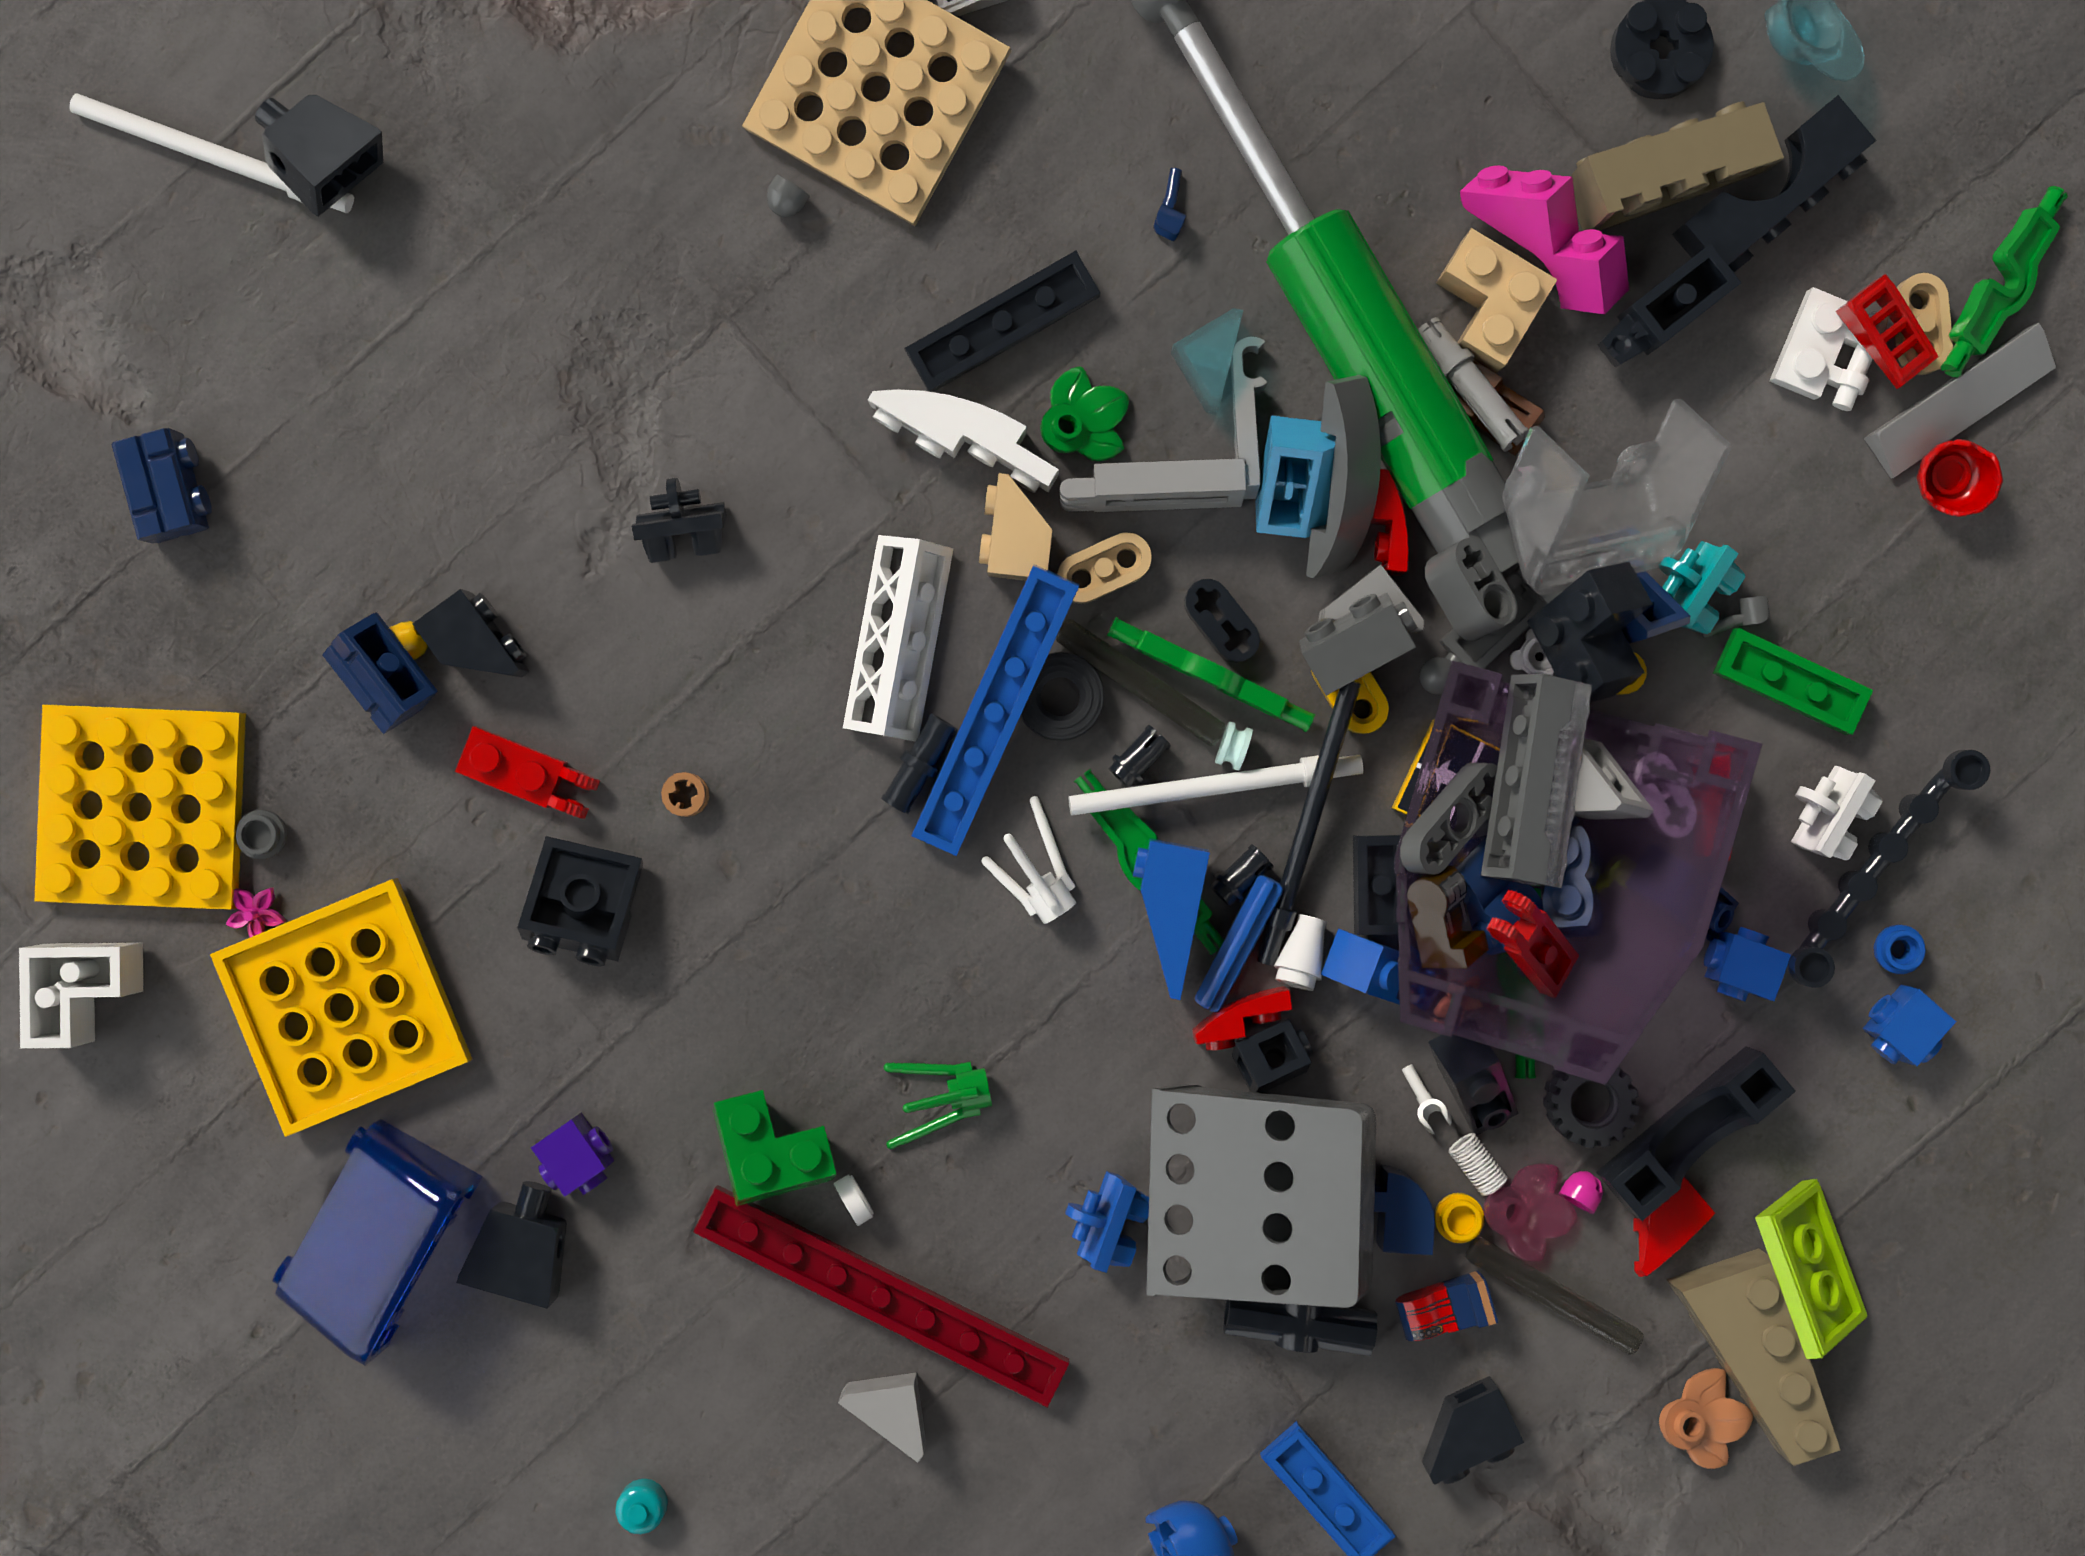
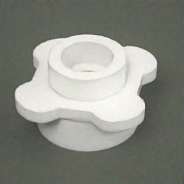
(1525, 657)

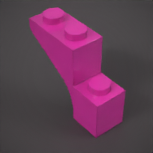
(1542, 217)

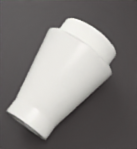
(1302, 955)

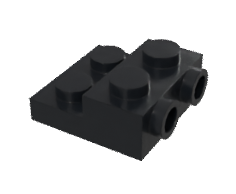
(580, 901)

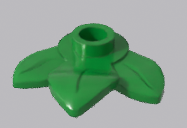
(1090, 412)

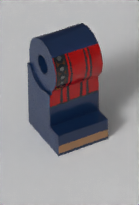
(1446, 1307)

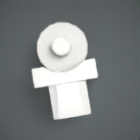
(1832, 810)

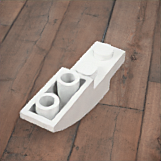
(949, 421)

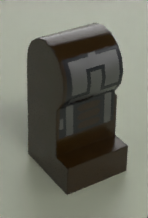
(1443, 921)

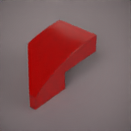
(1670, 1227)

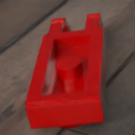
(521, 771)
(1535, 944)

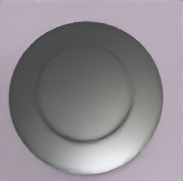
(261, 834)

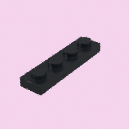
(1002, 322)

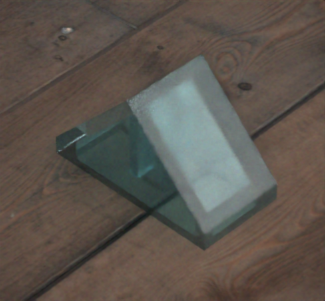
(1206, 358)

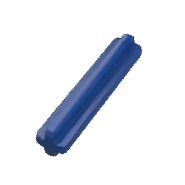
(1239, 943)

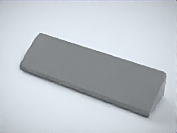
(1962, 400)

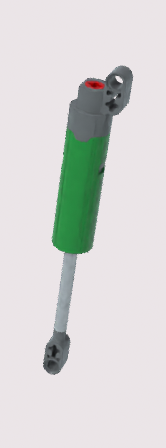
(1369, 333)

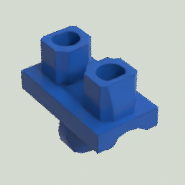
(1102, 1221)

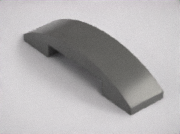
(1353, 419)

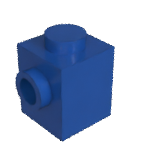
(1745, 965)
(1907, 1026)

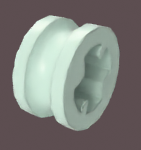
(1234, 746)

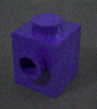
(574, 1156)

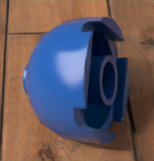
(1190, 1530)

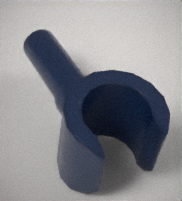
(1168, 220)

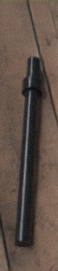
(1283, 913)

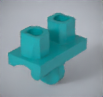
(1696, 578)

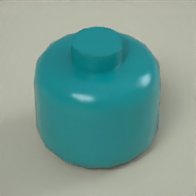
(641, 1506)

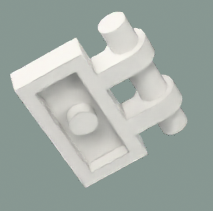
(1813, 347)

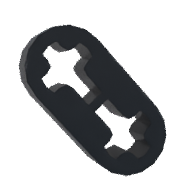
(1231, 613)

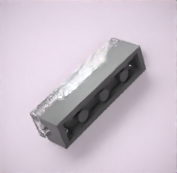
(1536, 780)

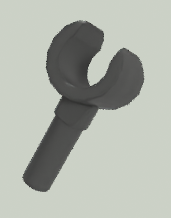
(1753, 611)

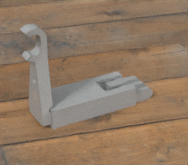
(1182, 483)

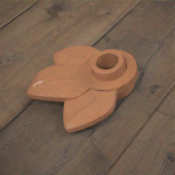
(1711, 1416)

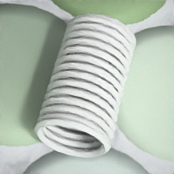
(1490, 1176)

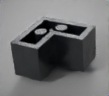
(1584, 631)

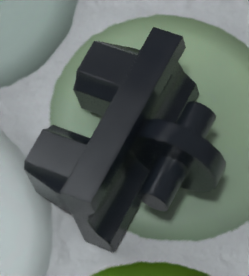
(659, 528)

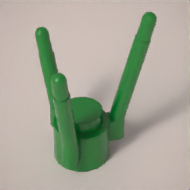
(967, 1092)

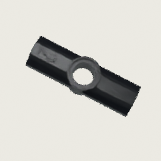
(1303, 1326)

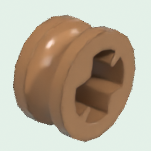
(672, 787)

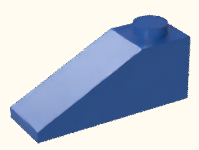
(1172, 896)

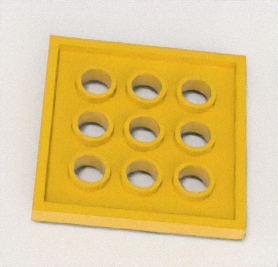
(64, 826)
(291, 947)

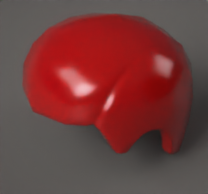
(1959, 478)

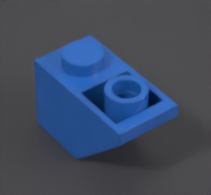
(1364, 966)

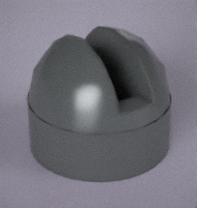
(785, 197)

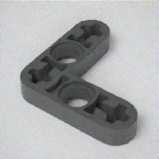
(1430, 840)

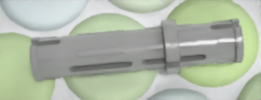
(1472, 385)

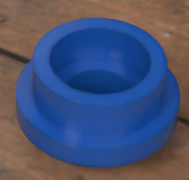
(1913, 949)

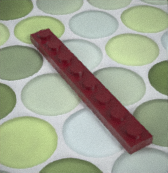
(882, 1296)

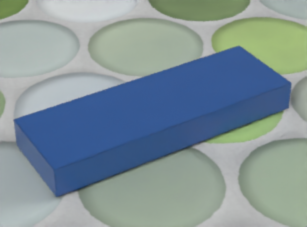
(1327, 1493)

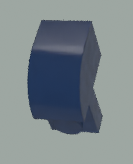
(1404, 1214)

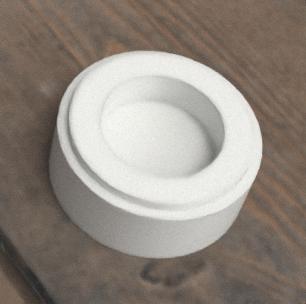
(854, 1199)

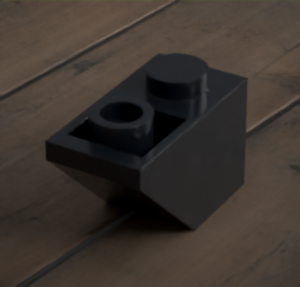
(465, 636)
(1474, 1081)
(1469, 1430)

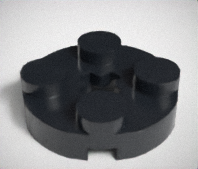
(1683, 26)

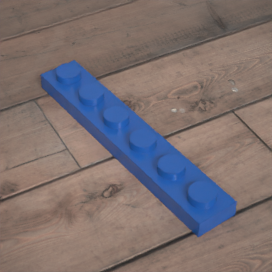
(995, 709)

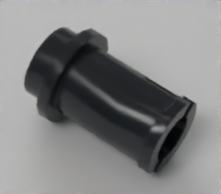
(1139, 757)
(1240, 876)

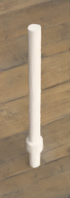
(187, 144)
(1209, 785)

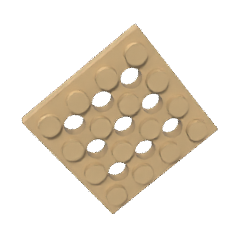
(929, 146)

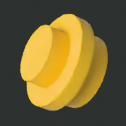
(1459, 1218)

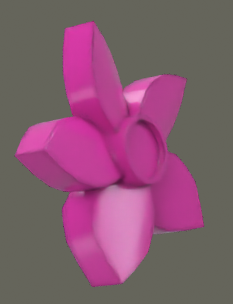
(254, 911)

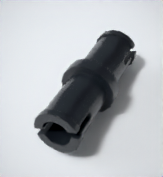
(919, 763)

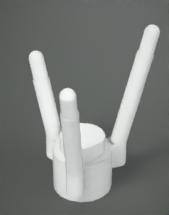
(1047, 895)

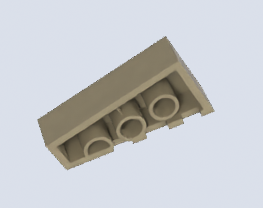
(1674, 166)
(1756, 1343)

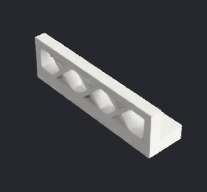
(905, 638)

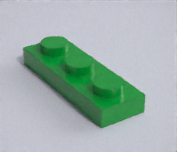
(1792, 681)

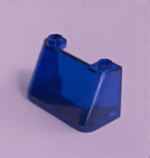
(373, 1238)

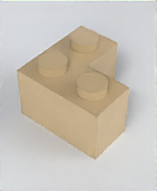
(1503, 291)

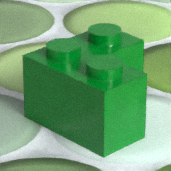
(763, 1164)

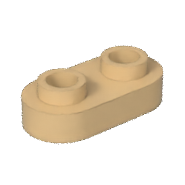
(1933, 317)
(1103, 567)

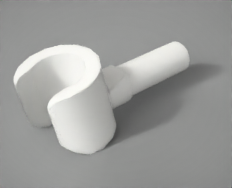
(1424, 1098)

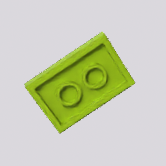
(1811, 1268)

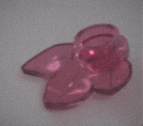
(1536, 1214)

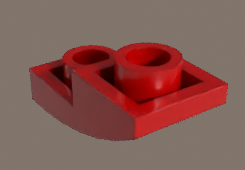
(1391, 545)
(1223, 1027)

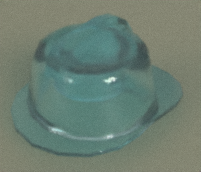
(1815, 35)

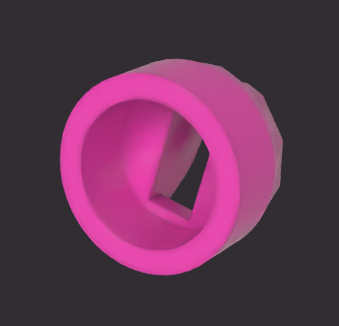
(1583, 1191)

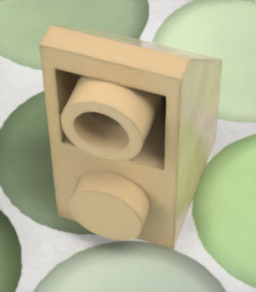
(1018, 533)

